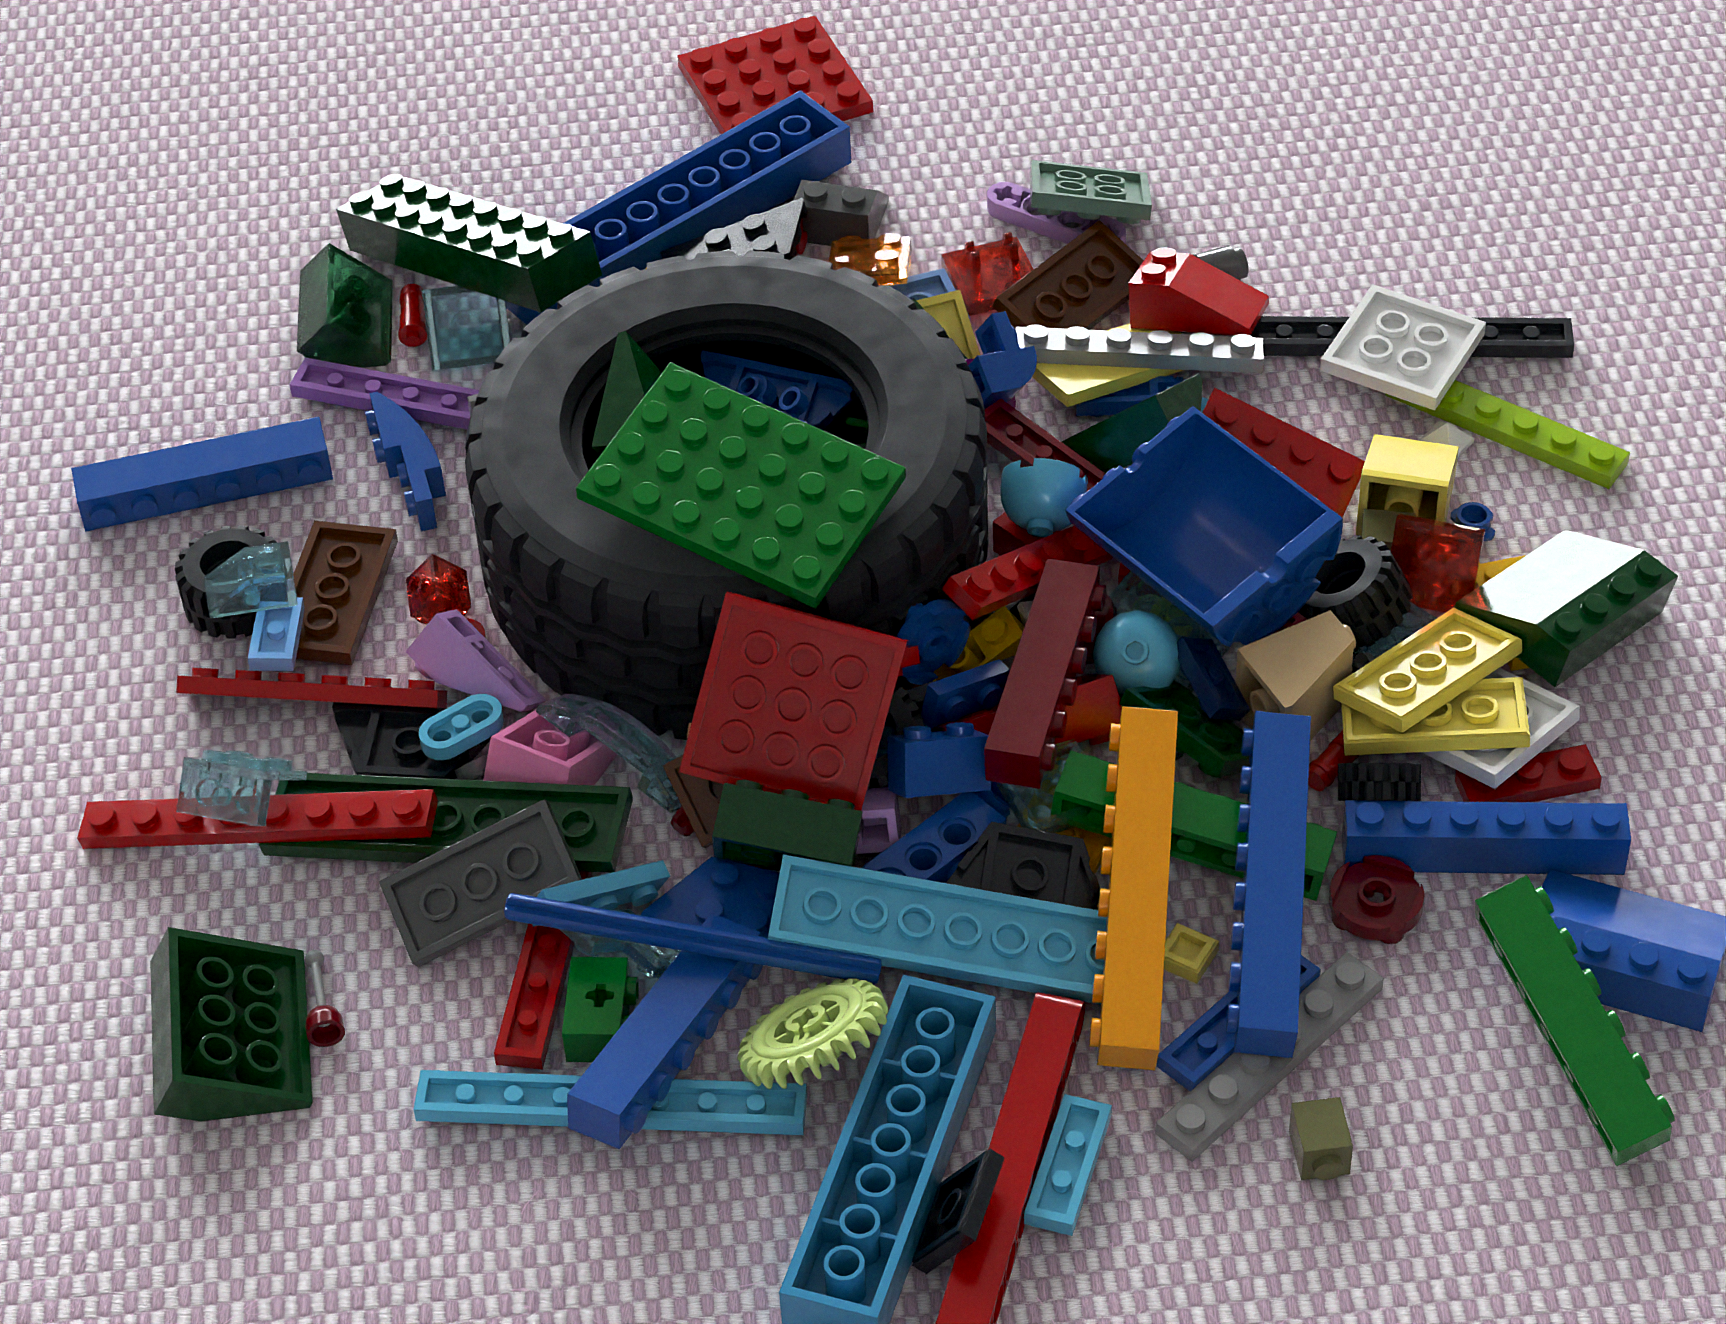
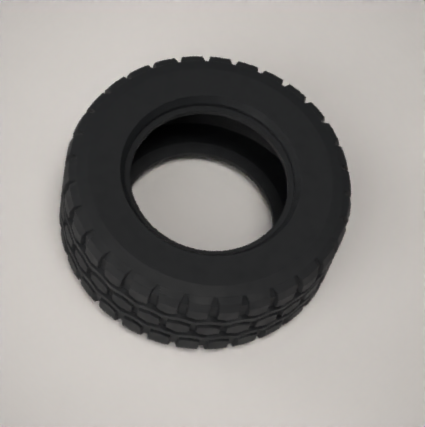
(636, 616)

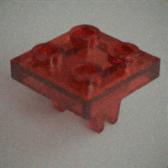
(986, 271)
(1437, 559)

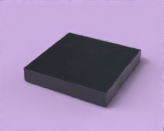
(957, 1211)

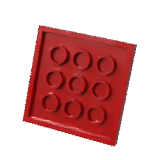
(768, 66)
(792, 702)

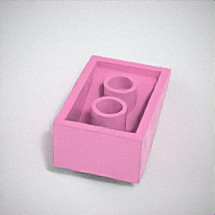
(541, 753)

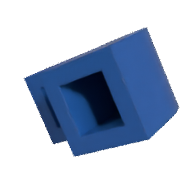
(1004, 365)

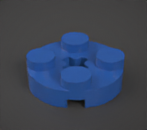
(940, 637)

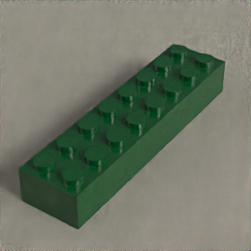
(469, 242)

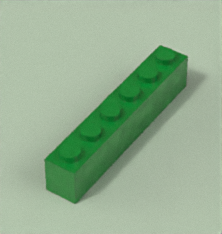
(1201, 821)
(1573, 1020)

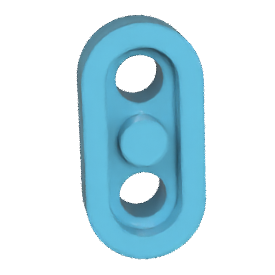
(461, 726)

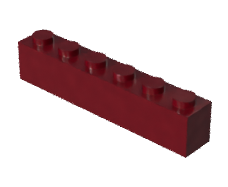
(1044, 674)

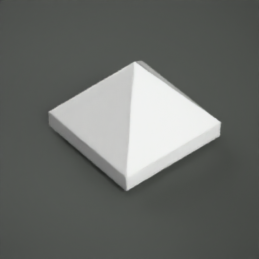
(1447, 434)

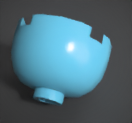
(1040, 493)
(1137, 651)

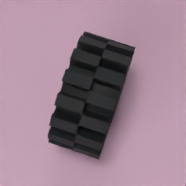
(1379, 781)

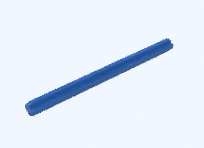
(690, 938)

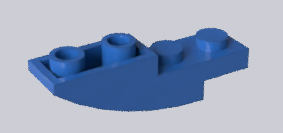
(407, 456)

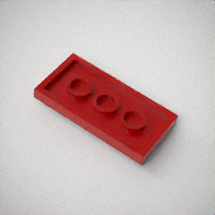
(1307, 460)

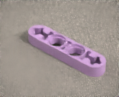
(1012, 204)

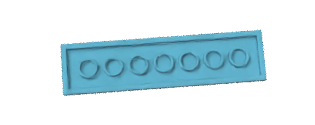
(938, 928)

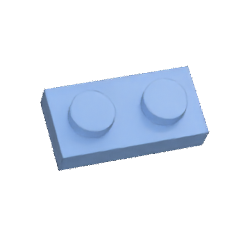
(276, 638)

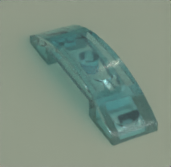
(621, 734)

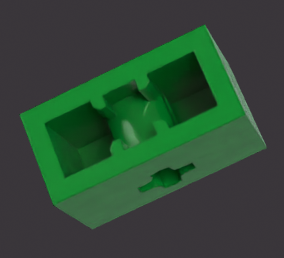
(596, 1004)

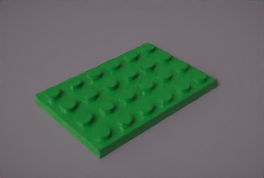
(742, 484)

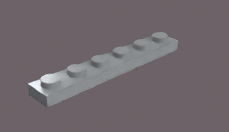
(1144, 349)
(1248, 1077)

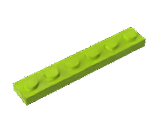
(1529, 433)

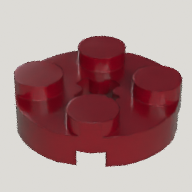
(1372, 920)

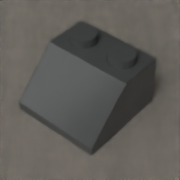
(840, 211)

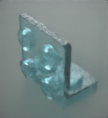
(232, 785)

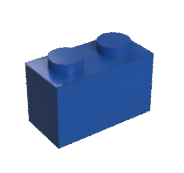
(937, 762)

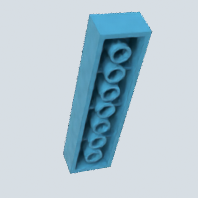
(890, 1157)

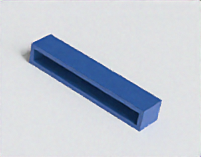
(201, 474)
(1490, 836)
(657, 1041)

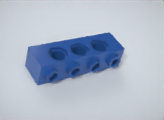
(939, 842)

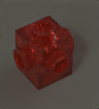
(437, 588)

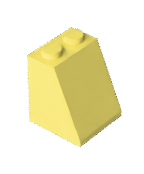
(1407, 478)

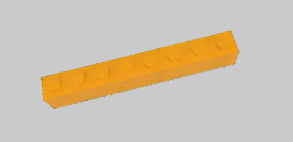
(1137, 890)

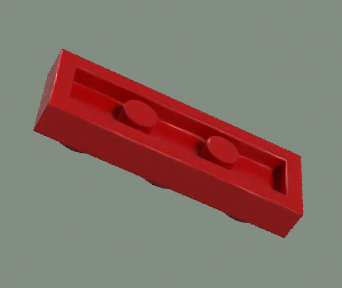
(1542, 778)

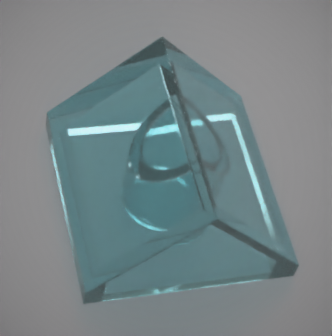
(464, 327)

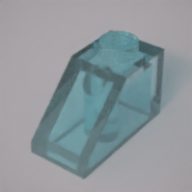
(252, 581)

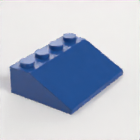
(1642, 948)

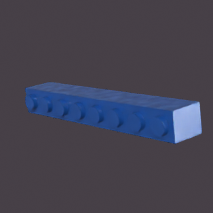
(1271, 886)

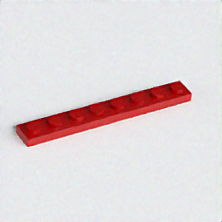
(288, 820)

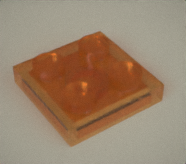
(881, 258)

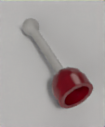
(323, 1023)

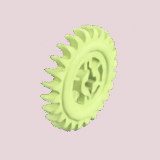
(811, 1031)

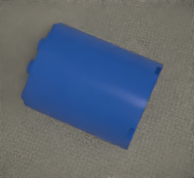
(1212, 529)

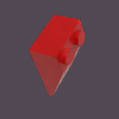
(1191, 296)

